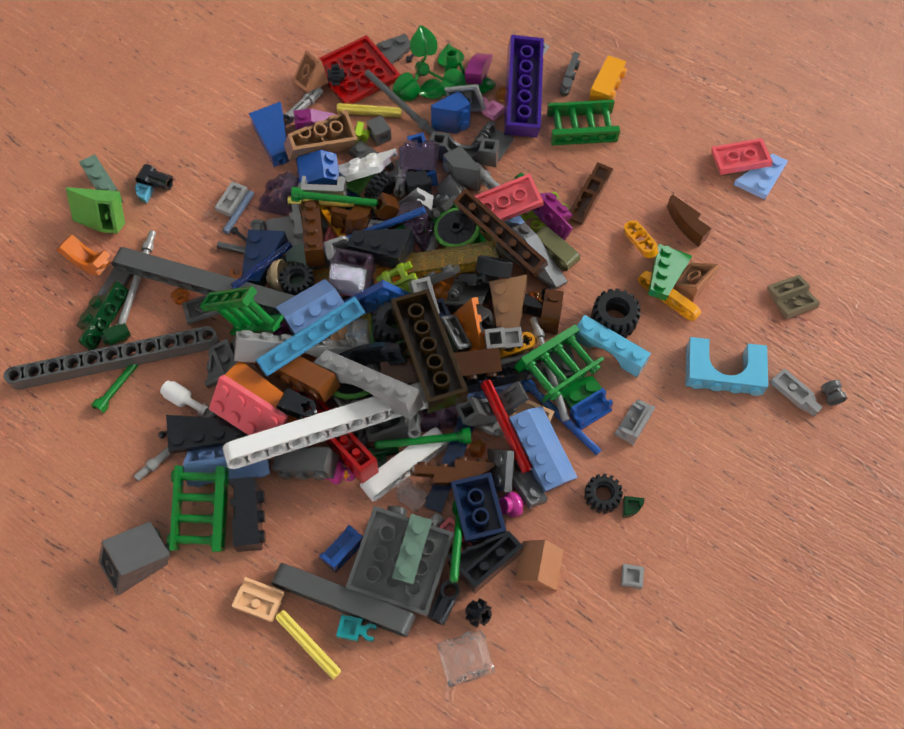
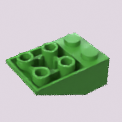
(96, 209)

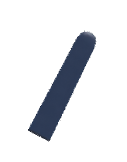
(439, 494)

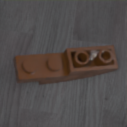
(459, 469)

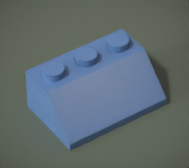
(309, 306)

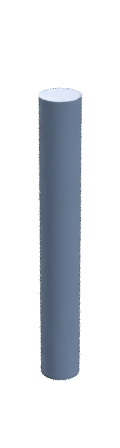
(232, 221)

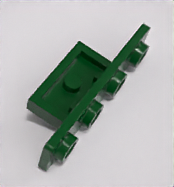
(100, 315)

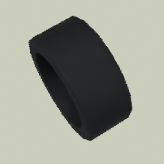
(494, 266)

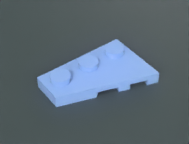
(763, 179)

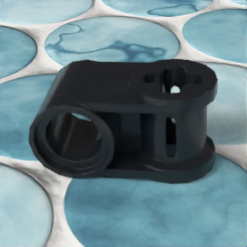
(295, 404)

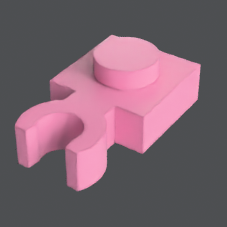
(493, 109)

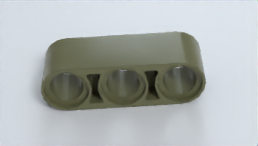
(560, 250)

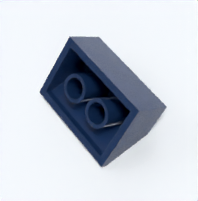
(478, 508)

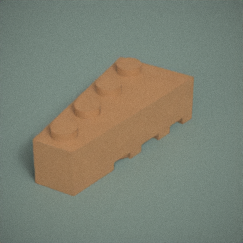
(328, 135)

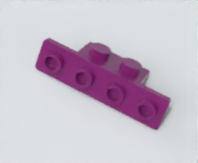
(554, 215)

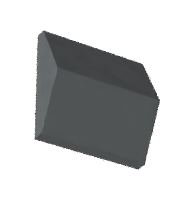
(194, 313)

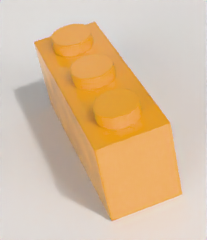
(608, 79)

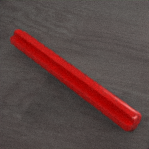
(506, 426)

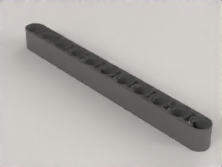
(191, 277)
(103, 356)

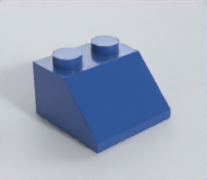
(451, 114)
(318, 167)

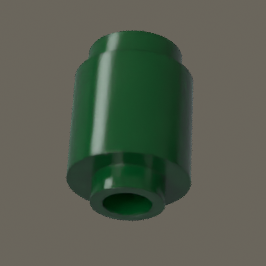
(115, 334)

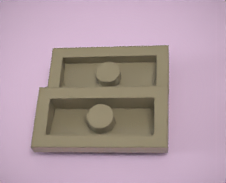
(793, 296)

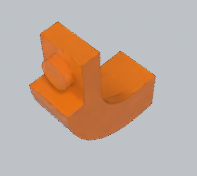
(83, 257)

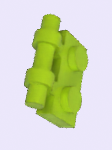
(402, 270)

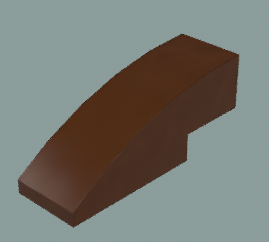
(688, 220)

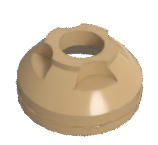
(274, 272)

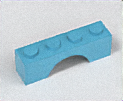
(629, 355)

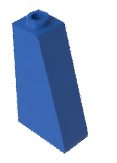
(271, 130)

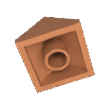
(310, 73)
(695, 279)
(539, 564)

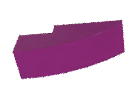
(478, 68)

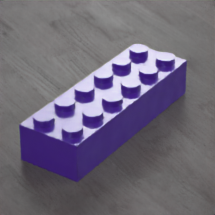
(524, 86)

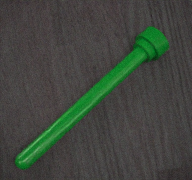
(298, 194)
(103, 402)
(463, 435)
(456, 549)

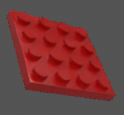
(356, 60)

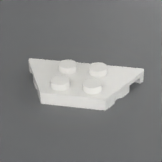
(363, 167)

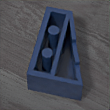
(258, 247)

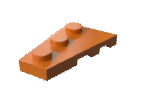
(470, 321)

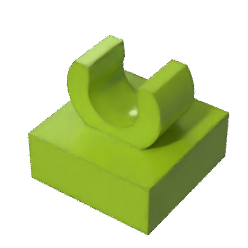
(362, 134)

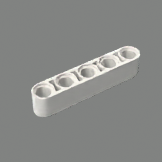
(399, 467)

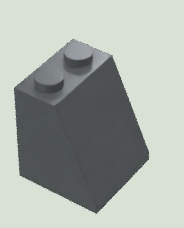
(133, 556)

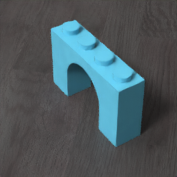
(703, 375)

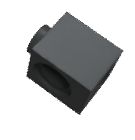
(379, 130)

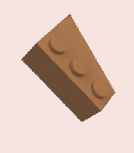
(508, 300)

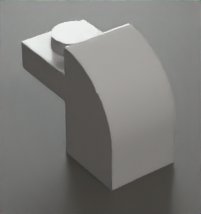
(503, 338)

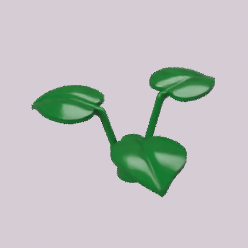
(424, 44)
(450, 58)

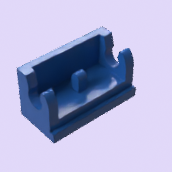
(590, 409)
(342, 549)

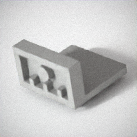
(290, 224)

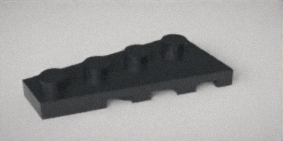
(196, 433)

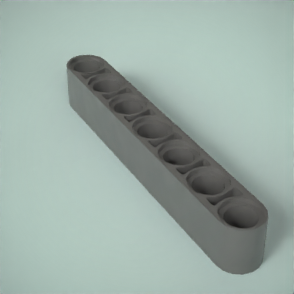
(343, 600)

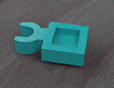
(351, 628)

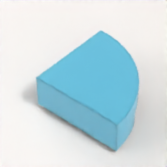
(144, 192)

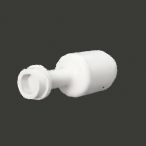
(181, 397)

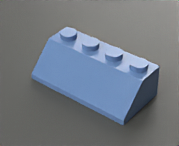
(207, 459)
(548, 459)

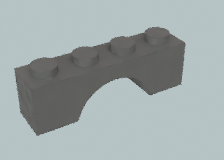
(485, 152)

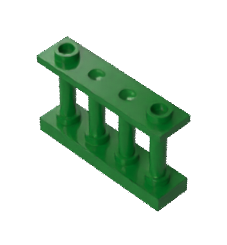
(582, 135)
(229, 300)
(556, 345)
(217, 519)

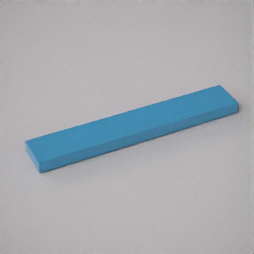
(310, 336)

